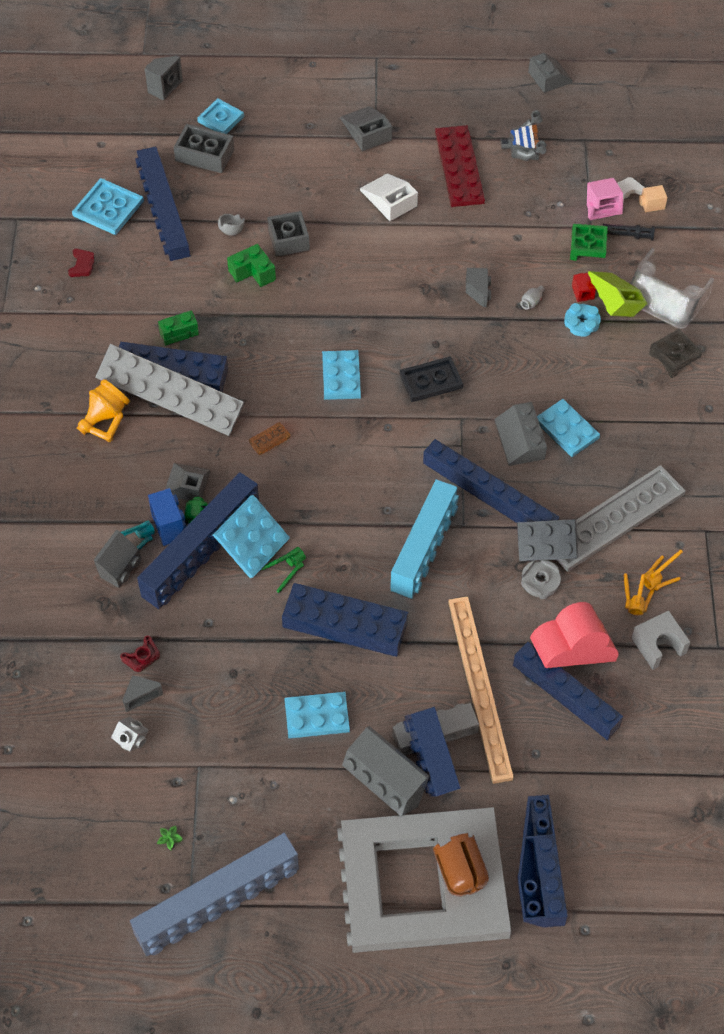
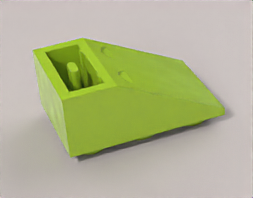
(617, 294)

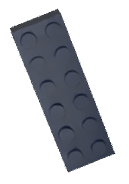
(198, 366)
(345, 619)

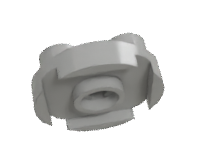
(538, 588)

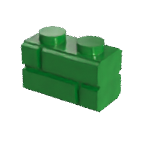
(178, 327)

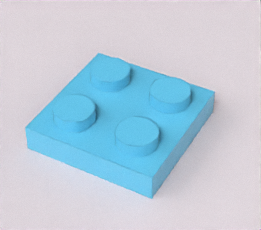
(220, 116)

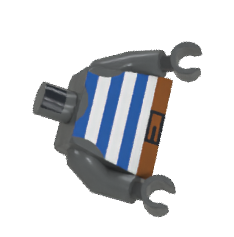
(525, 140)

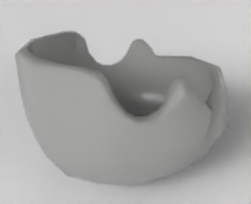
(231, 224)

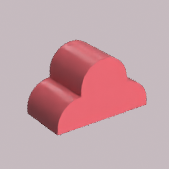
(574, 638)

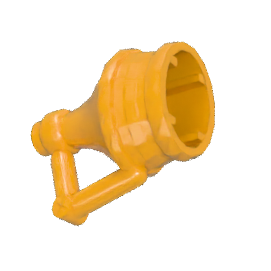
(104, 404)

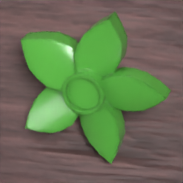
(169, 837)

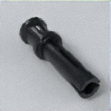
(639, 231)

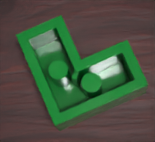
(252, 263)

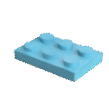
(341, 374)
(567, 428)
(317, 715)

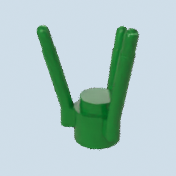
(293, 558)

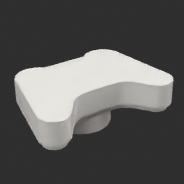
(630, 186)

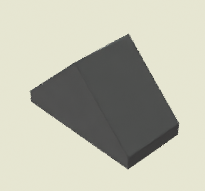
(140, 692)

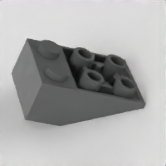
(368, 127)

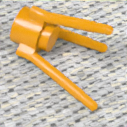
(654, 577)
(636, 604)

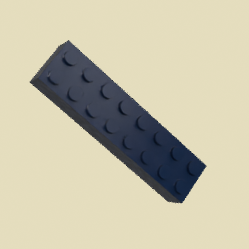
(194, 544)

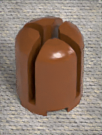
(462, 865)

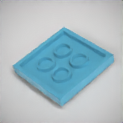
(108, 206)
(251, 536)

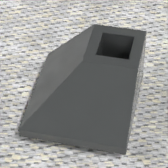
(187, 481)

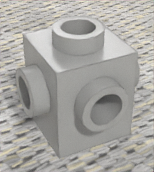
(130, 734)

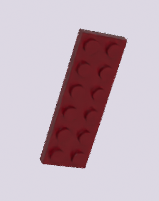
(459, 166)

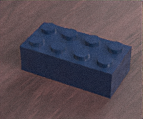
(431, 751)

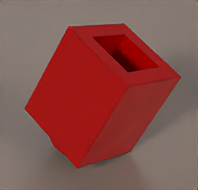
(583, 287)

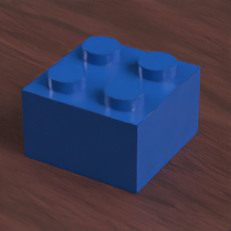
(166, 515)

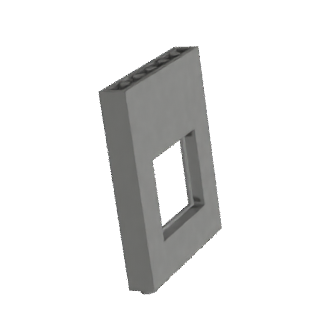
(466, 918)

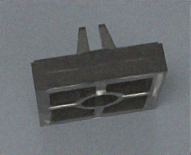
(675, 351)

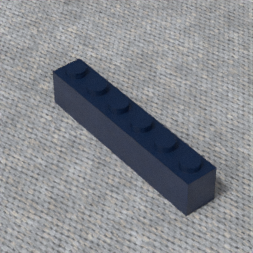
(568, 692)

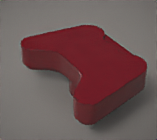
(84, 263)
(142, 656)

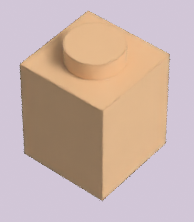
(653, 198)

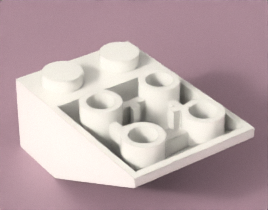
(391, 195)

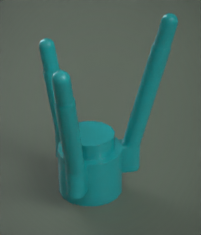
(142, 530)

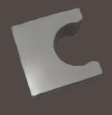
(658, 631)

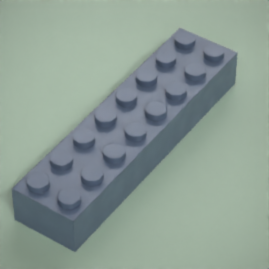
(215, 894)

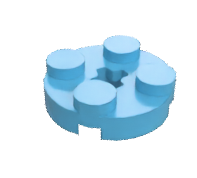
(584, 311)

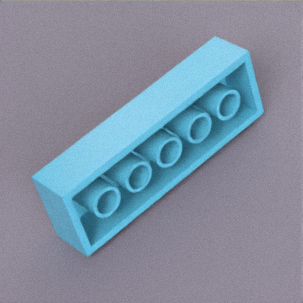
(423, 539)

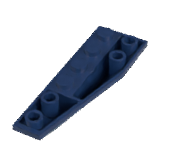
(539, 868)

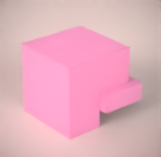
(604, 199)

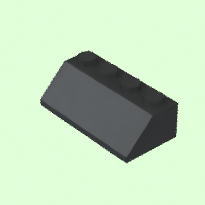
(386, 771)

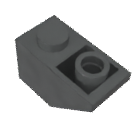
(477, 285)

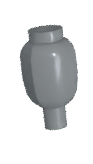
(532, 297)

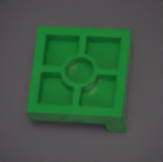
(588, 241)

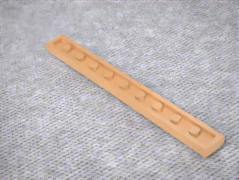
(480, 691)

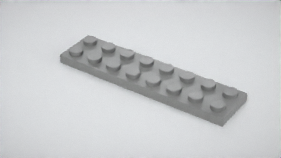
(170, 390)
(623, 513)

